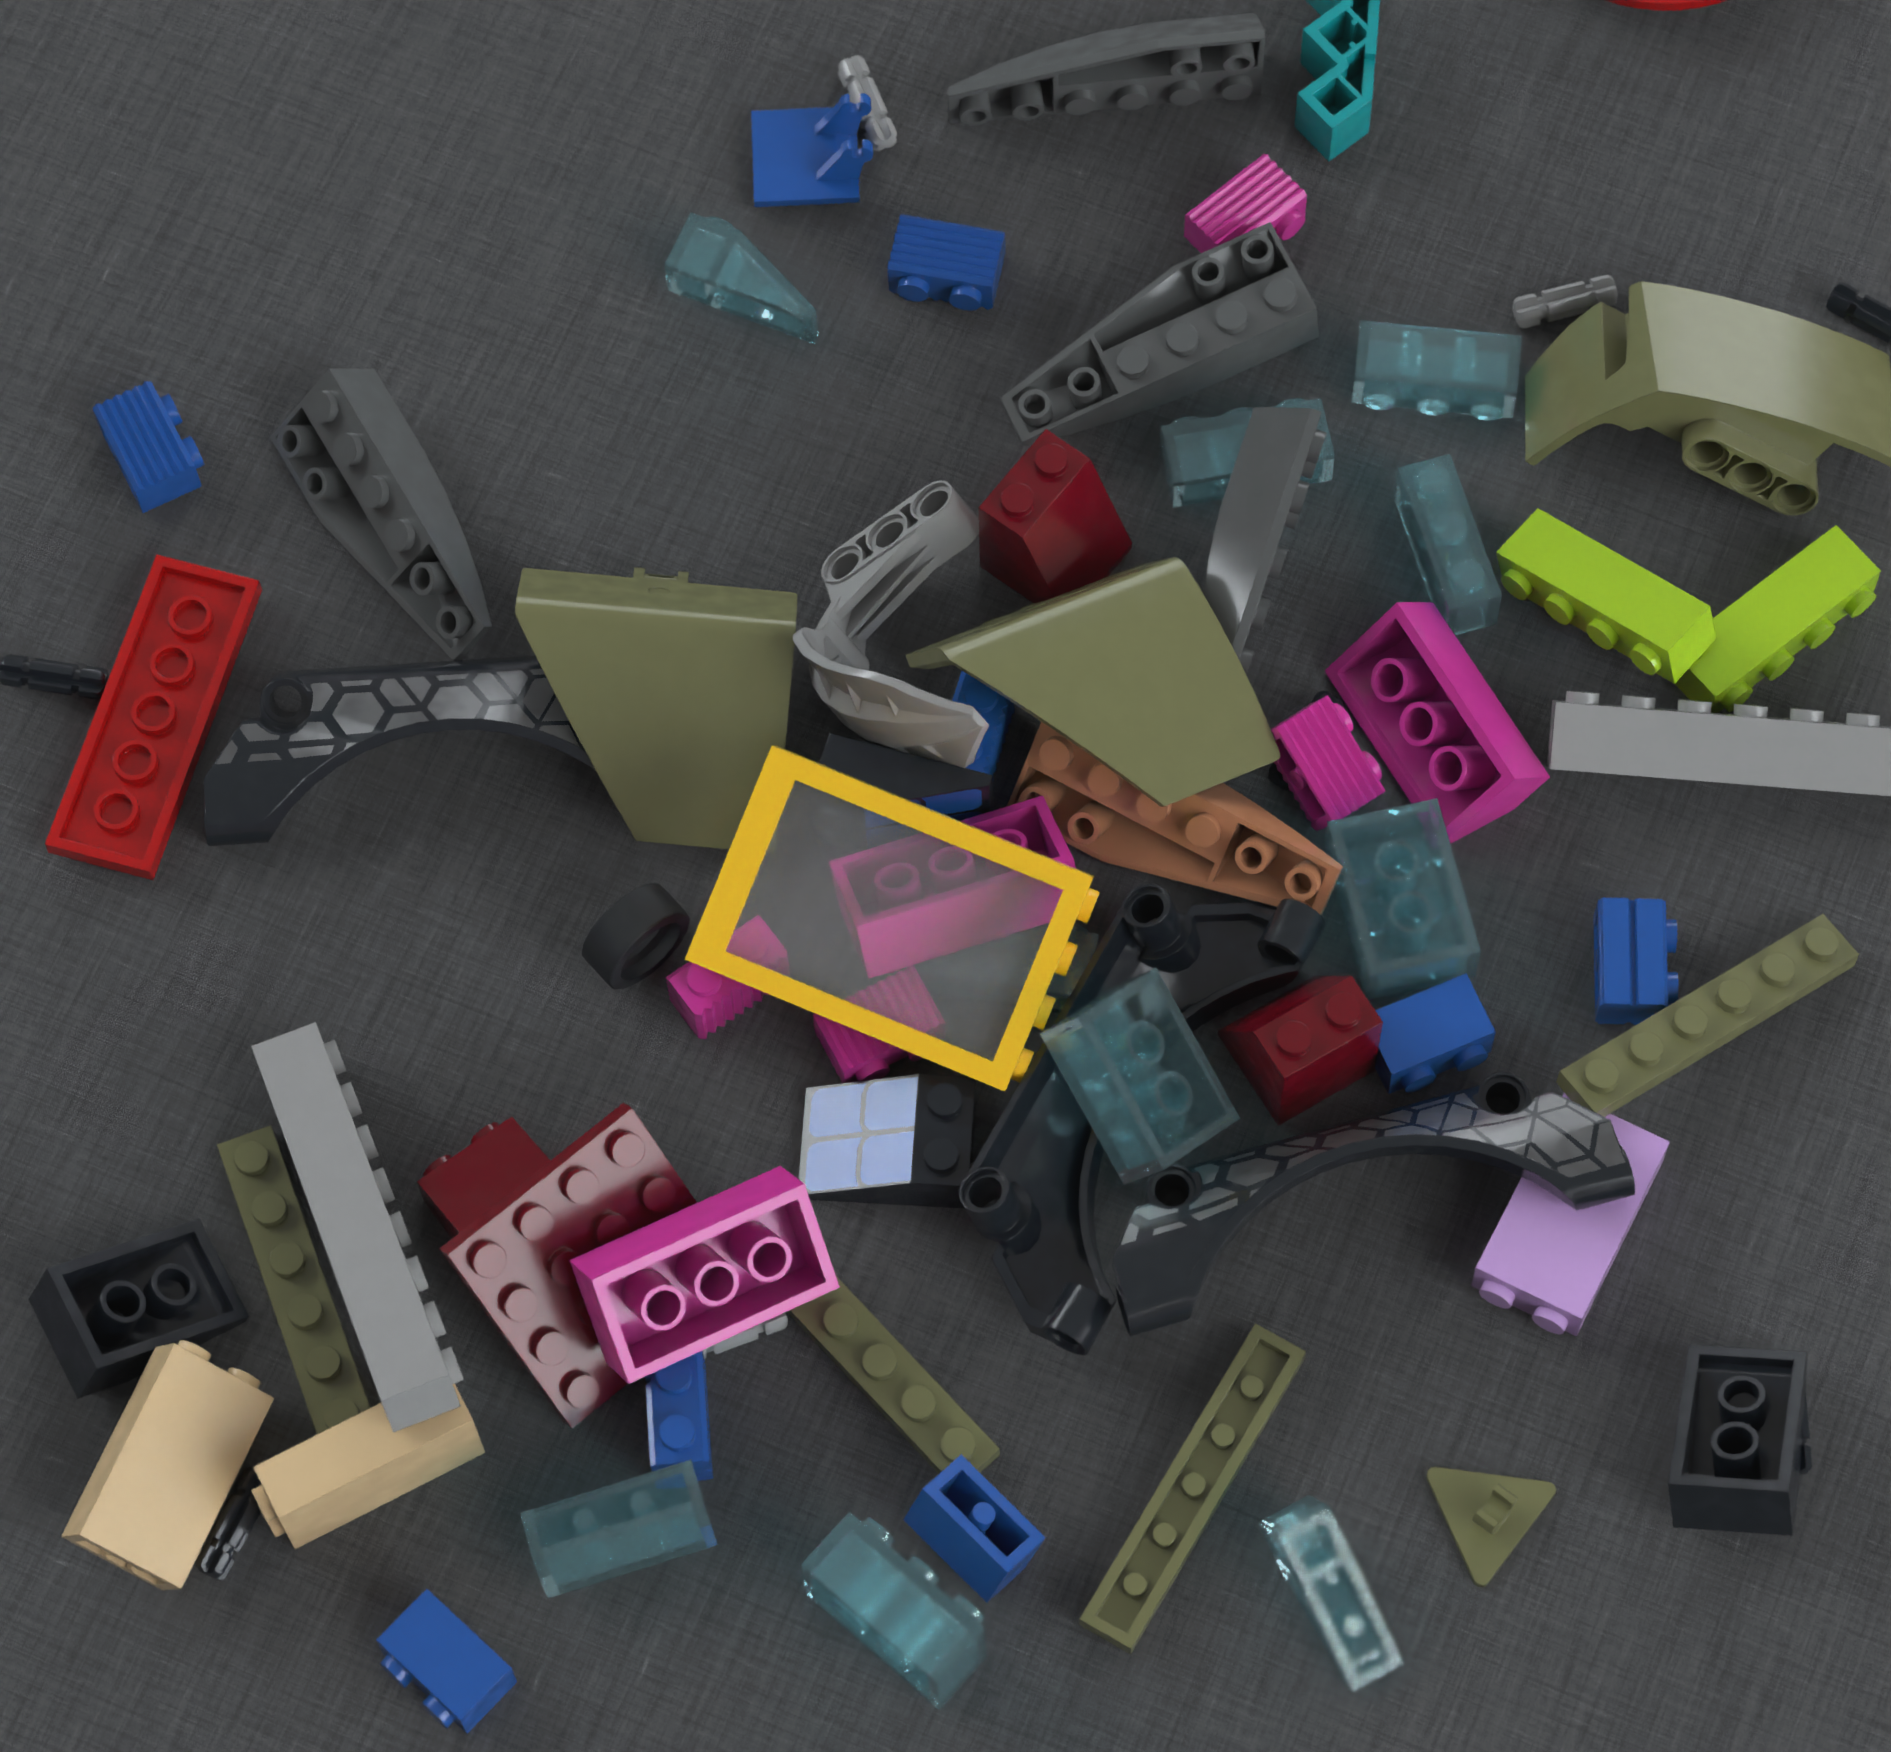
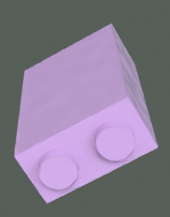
(1557, 1257)

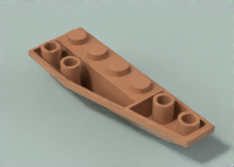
(1202, 840)

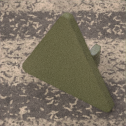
(1487, 1514)

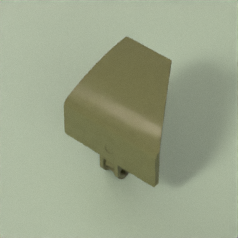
(1128, 676)
(666, 690)

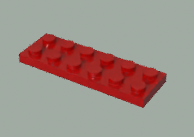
(154, 717)

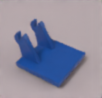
(809, 154)

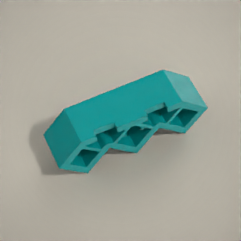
(1341, 57)

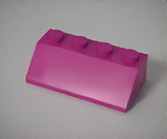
(1436, 719)

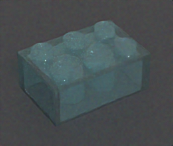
(1402, 899)
(1140, 1076)
(896, 1608)

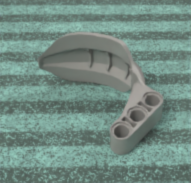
(865, 586)

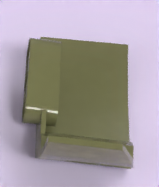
(1725, 378)

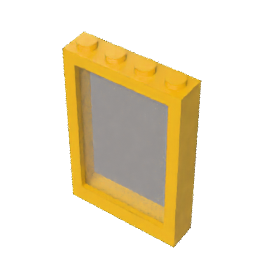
(892, 919)

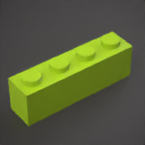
(1606, 596)
(1780, 618)

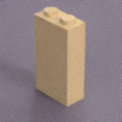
(169, 1465)
(359, 1469)

